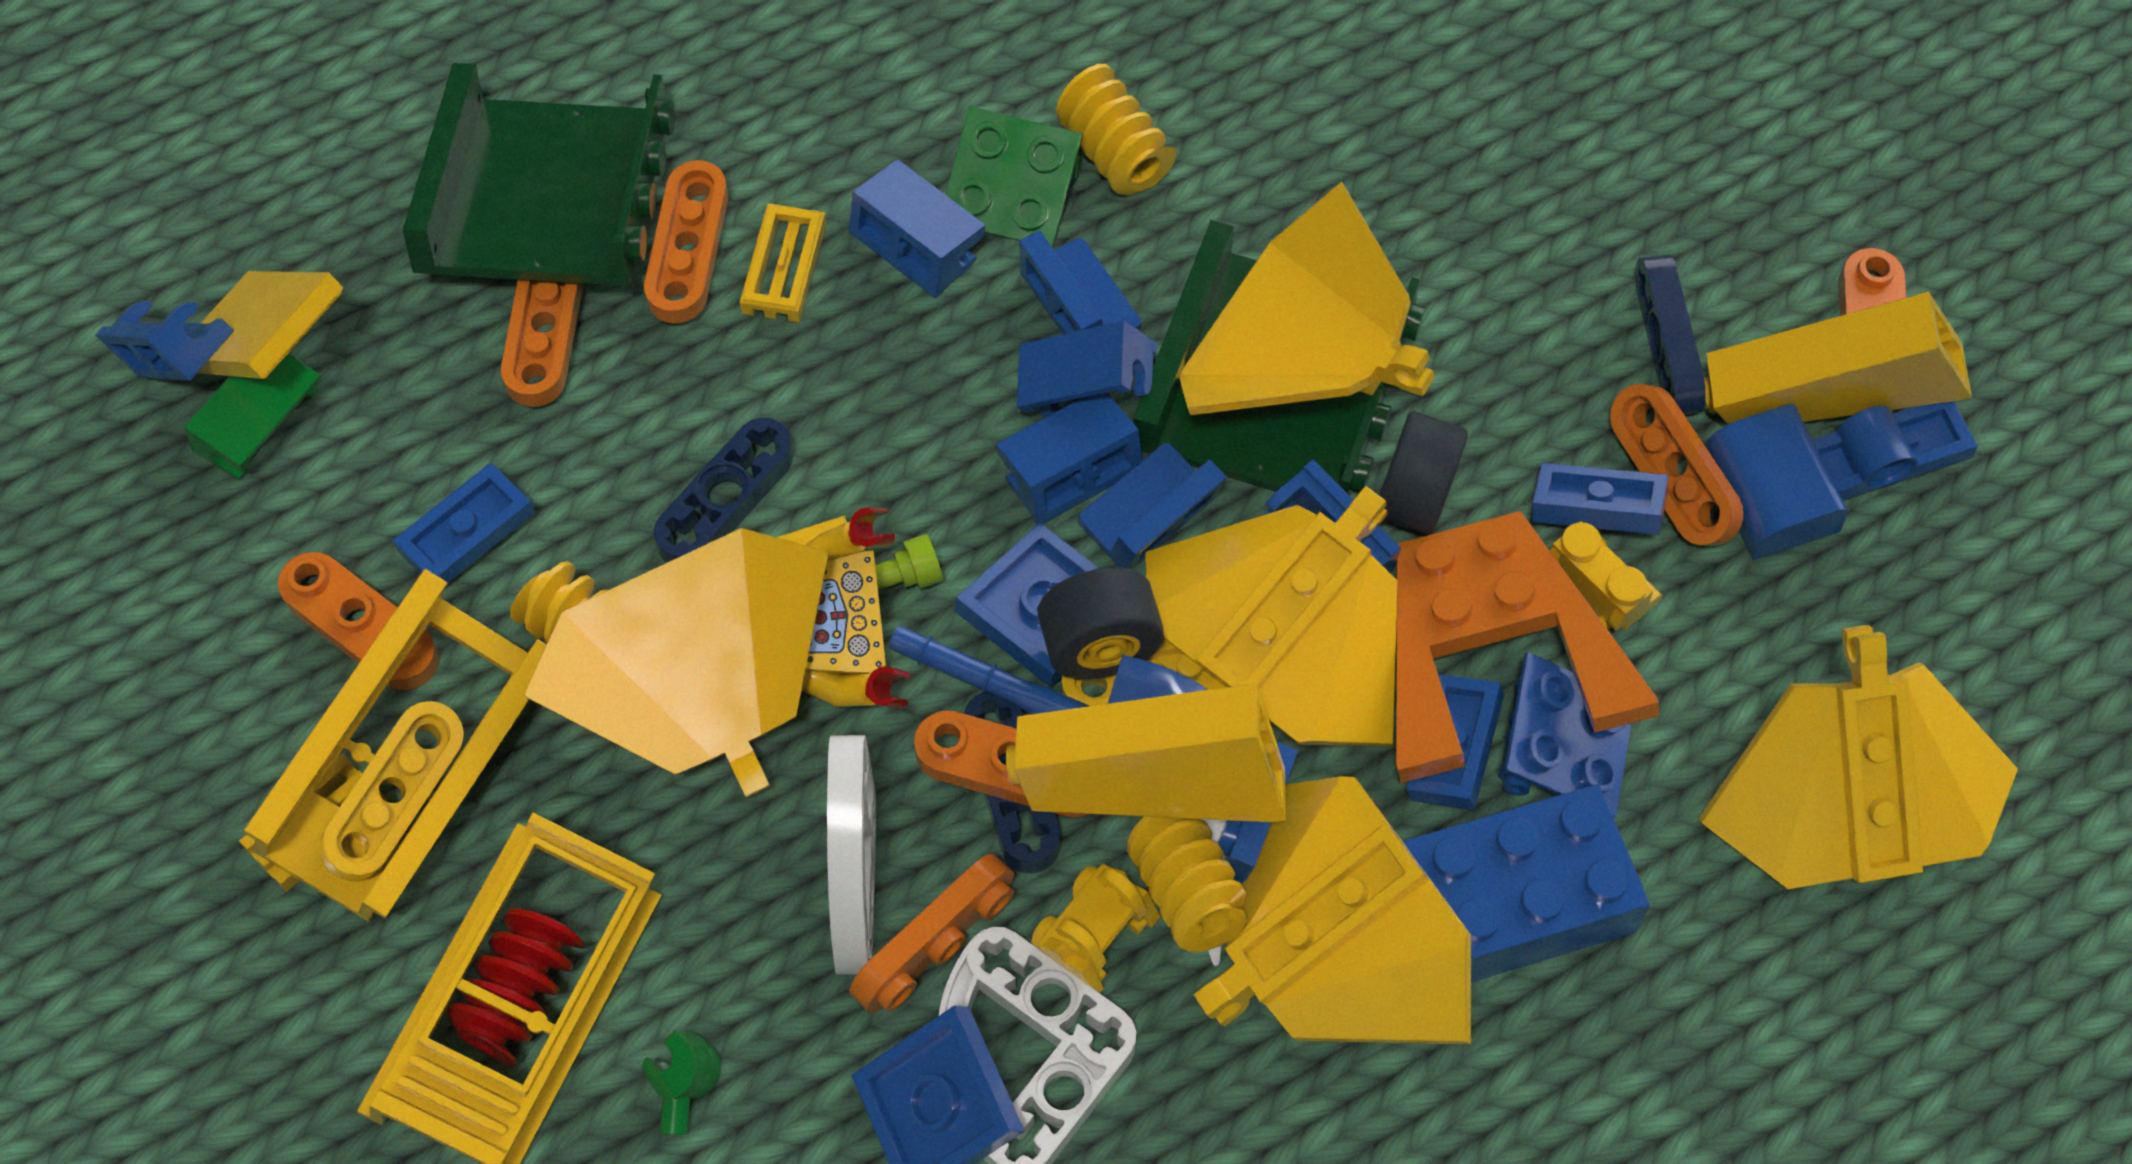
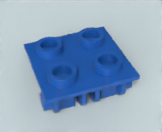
(1554, 739)

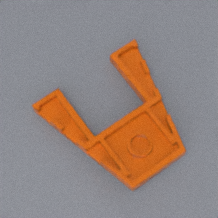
(1482, 589)

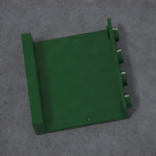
(536, 186)
(1265, 442)

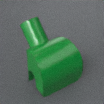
(688, 1078)

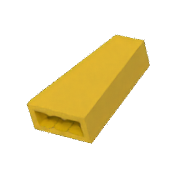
(1842, 365)
(1154, 758)

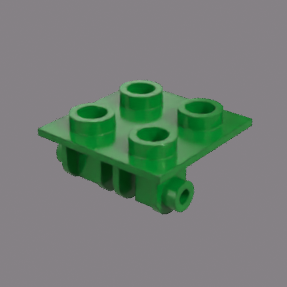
(1014, 173)

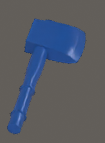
(1133, 680)

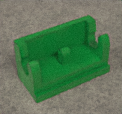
(247, 413)

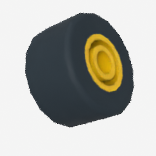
(1422, 472)
(1097, 620)

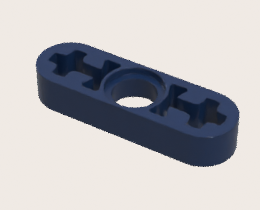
(1670, 332)
(731, 466)
(1008, 827)

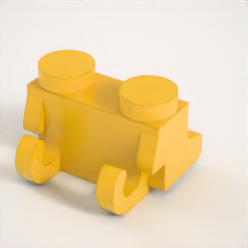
(1610, 587)
(1099, 910)

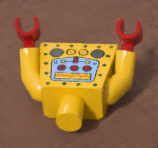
(847, 642)

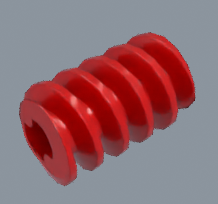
(515, 975)

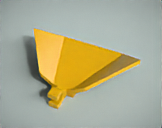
(1309, 321)
(1296, 612)
(691, 654)
(1863, 777)
(1345, 931)

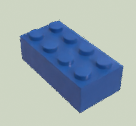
(1536, 880)

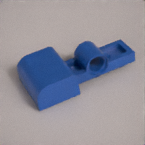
(1798, 485)

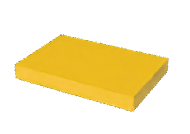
(268, 319)

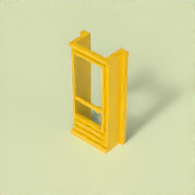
(294, 816)
(462, 1099)

